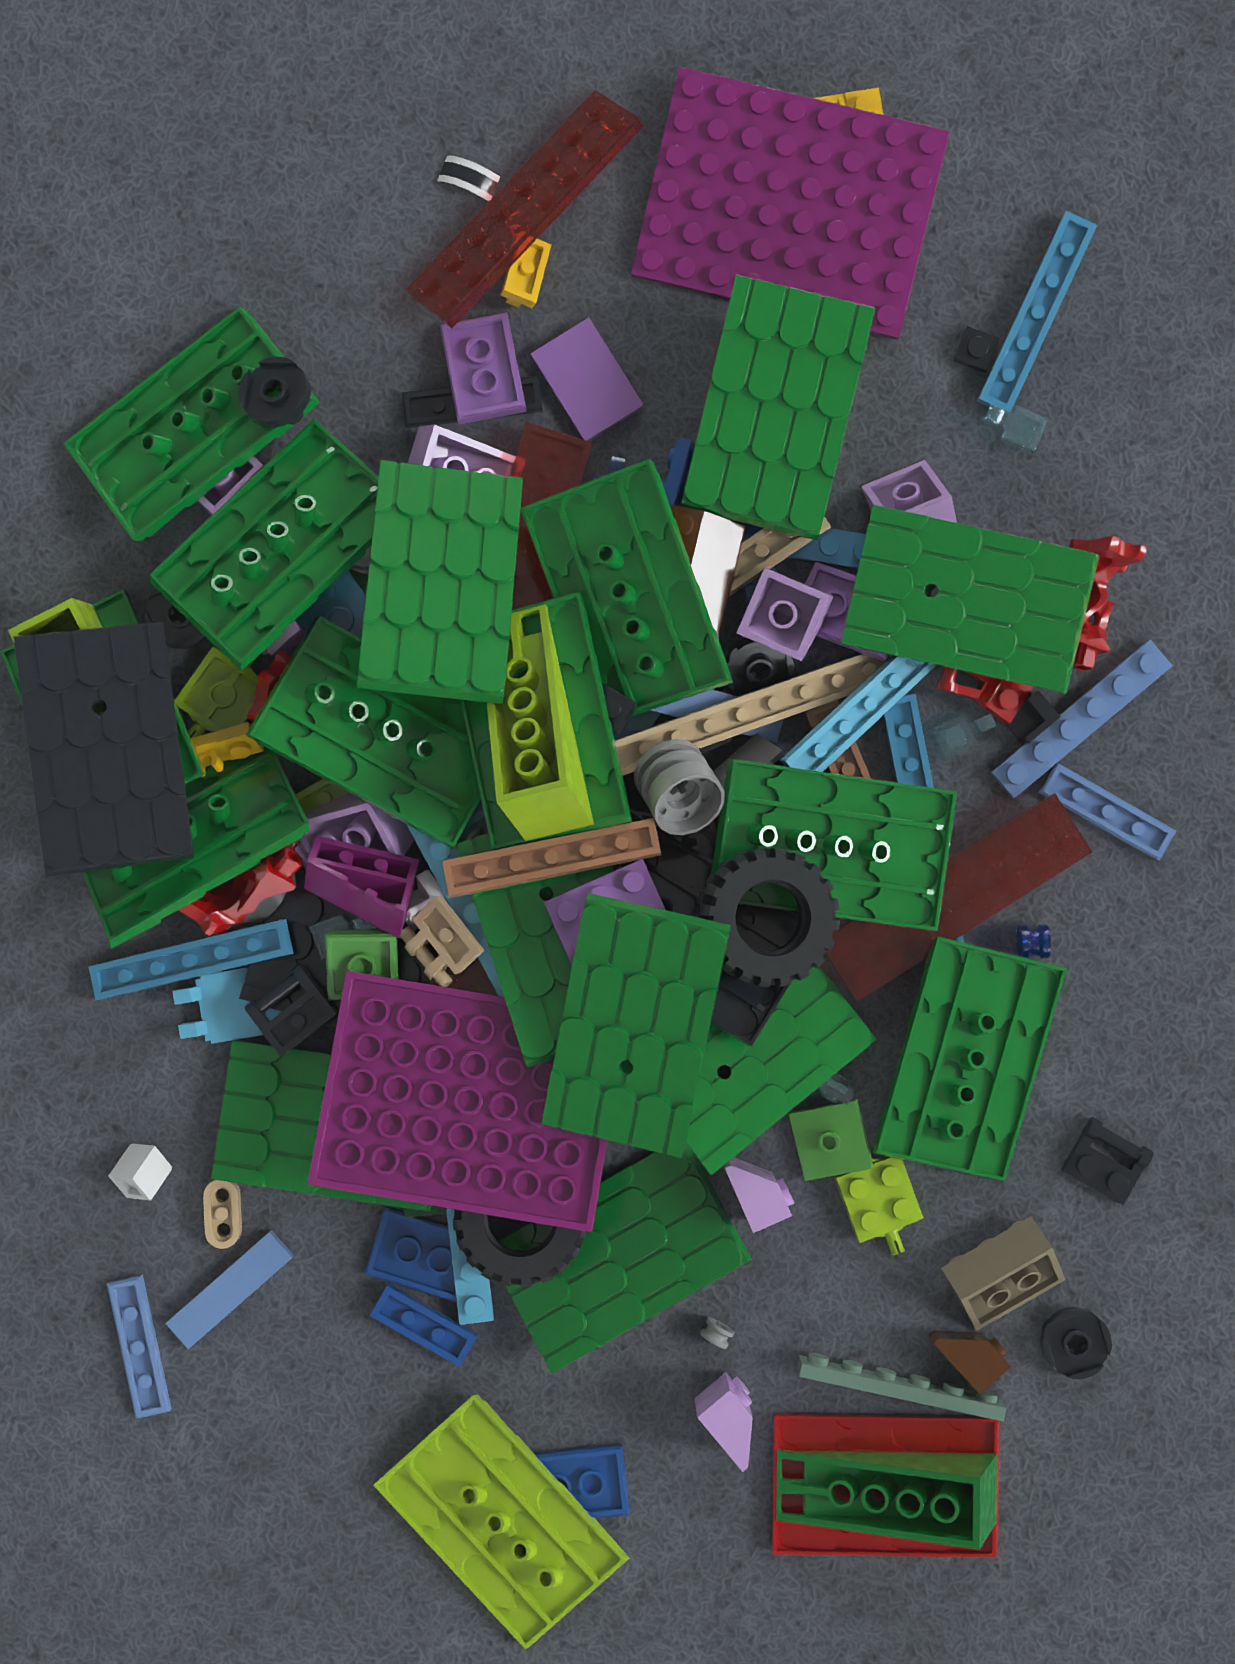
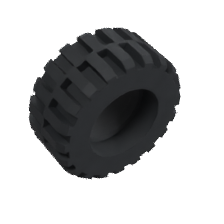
(814, 906)
(512, 1265)

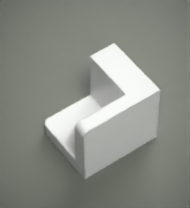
(426, 892)
(140, 1171)

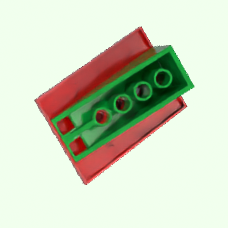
(904, 1491)

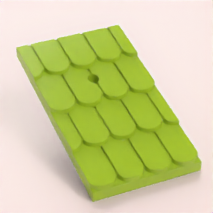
(484, 1497)

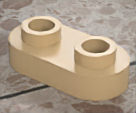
(222, 1211)

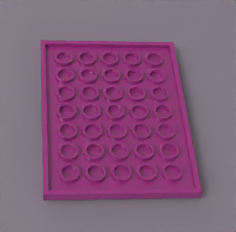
(788, 196)
(444, 1112)

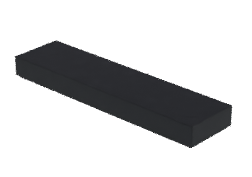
(437, 404)

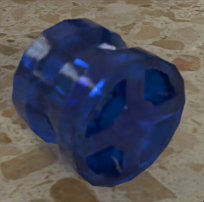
(1033, 941)

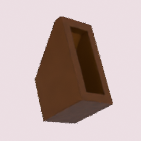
(973, 1356)

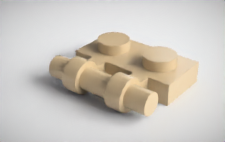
(449, 938)

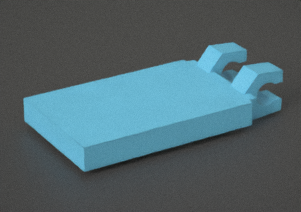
(220, 1008)

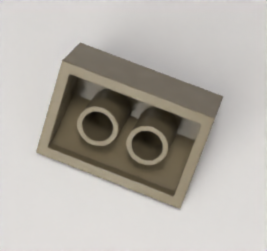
(1003, 1272)

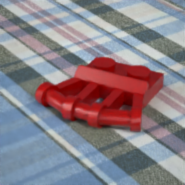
(994, 695)

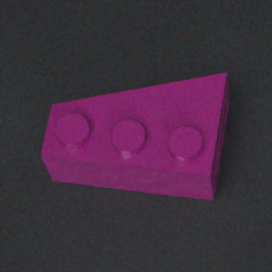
(363, 881)

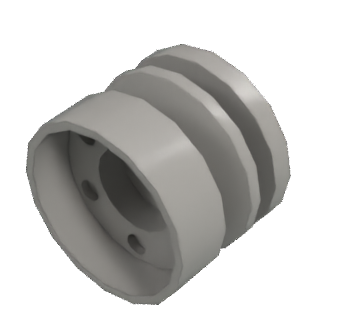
(678, 787)

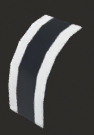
(469, 176)

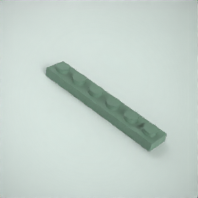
(886, 1383)

